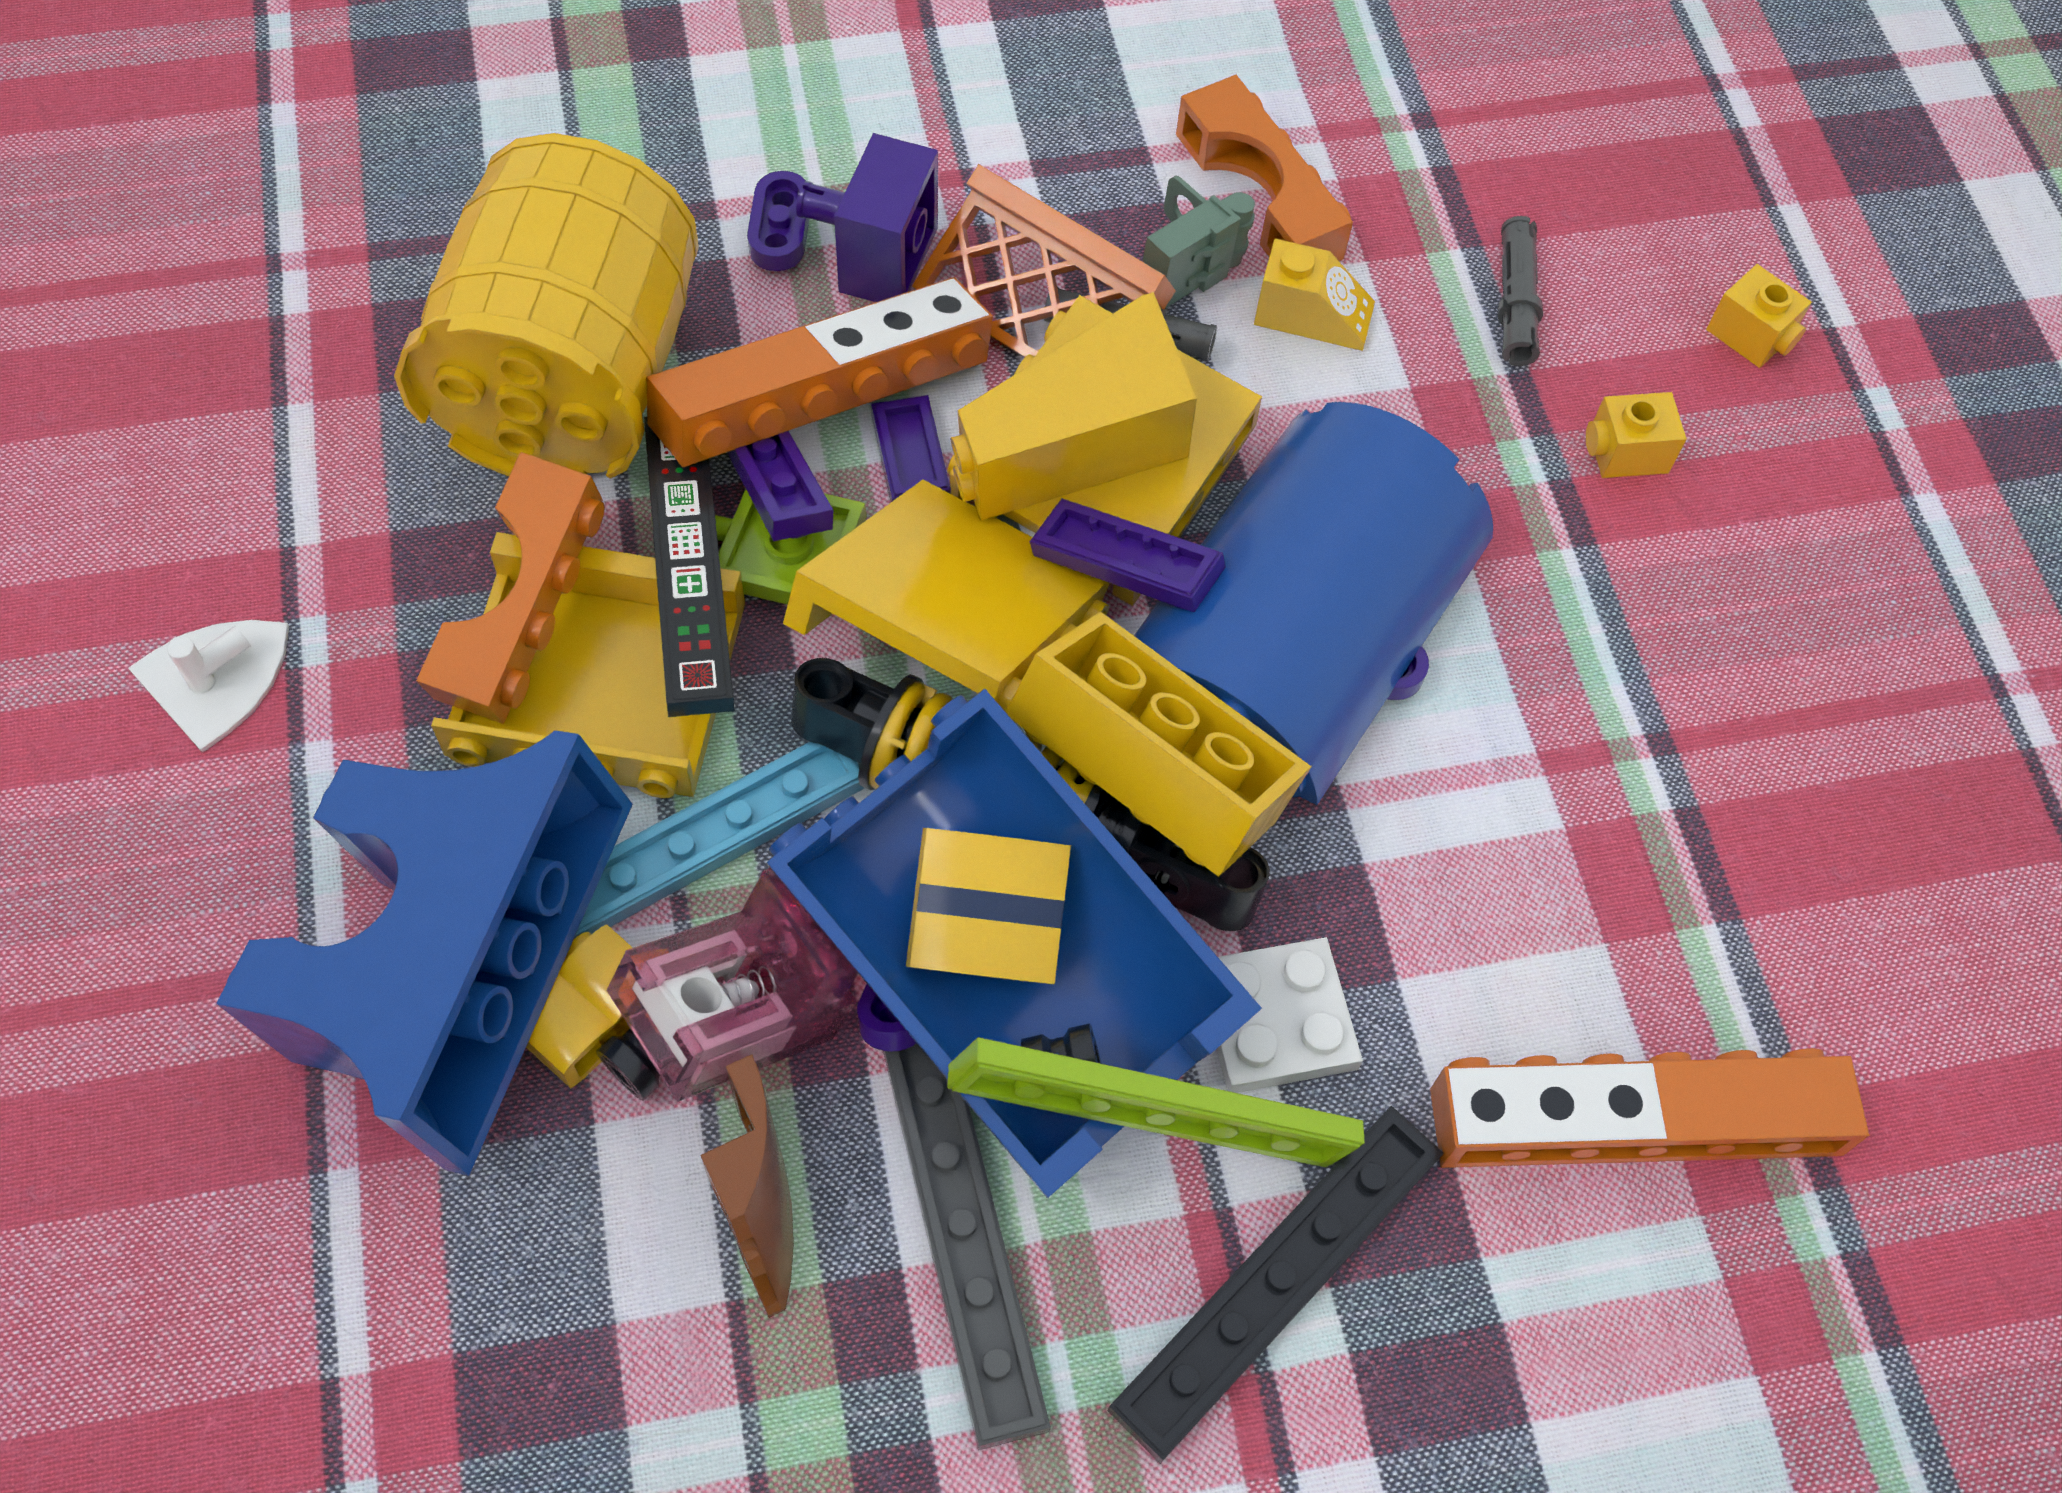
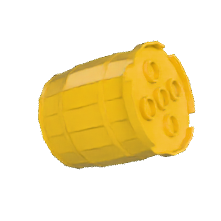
(552, 308)

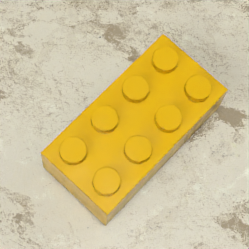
(1156, 741)

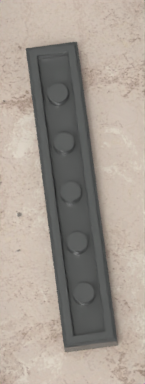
(967, 1253)

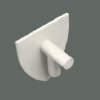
(214, 676)

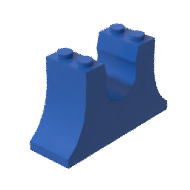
(460, 962)

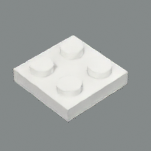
(1302, 1020)

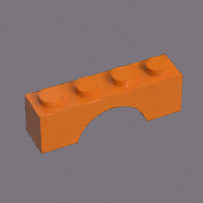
(1232, 132)
(486, 659)

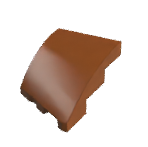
(755, 1190)

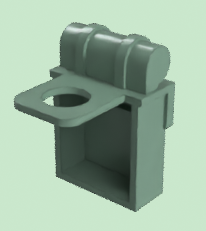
(1203, 242)

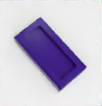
(908, 444)

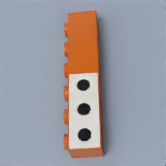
(816, 370)
(1647, 1109)

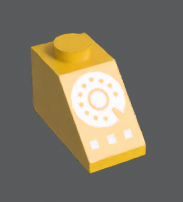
(1313, 297)

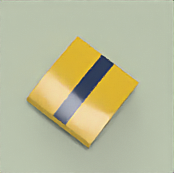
(988, 906)

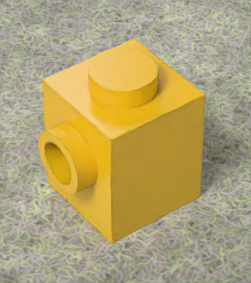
(1760, 316)
(1636, 435)

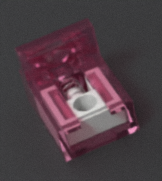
(733, 990)

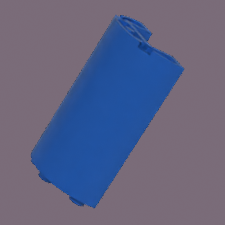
(1329, 580)
(1123, 948)

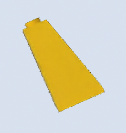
(1078, 415)

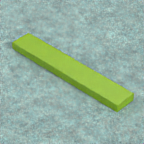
(1152, 1103)

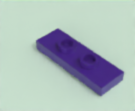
(1128, 554)

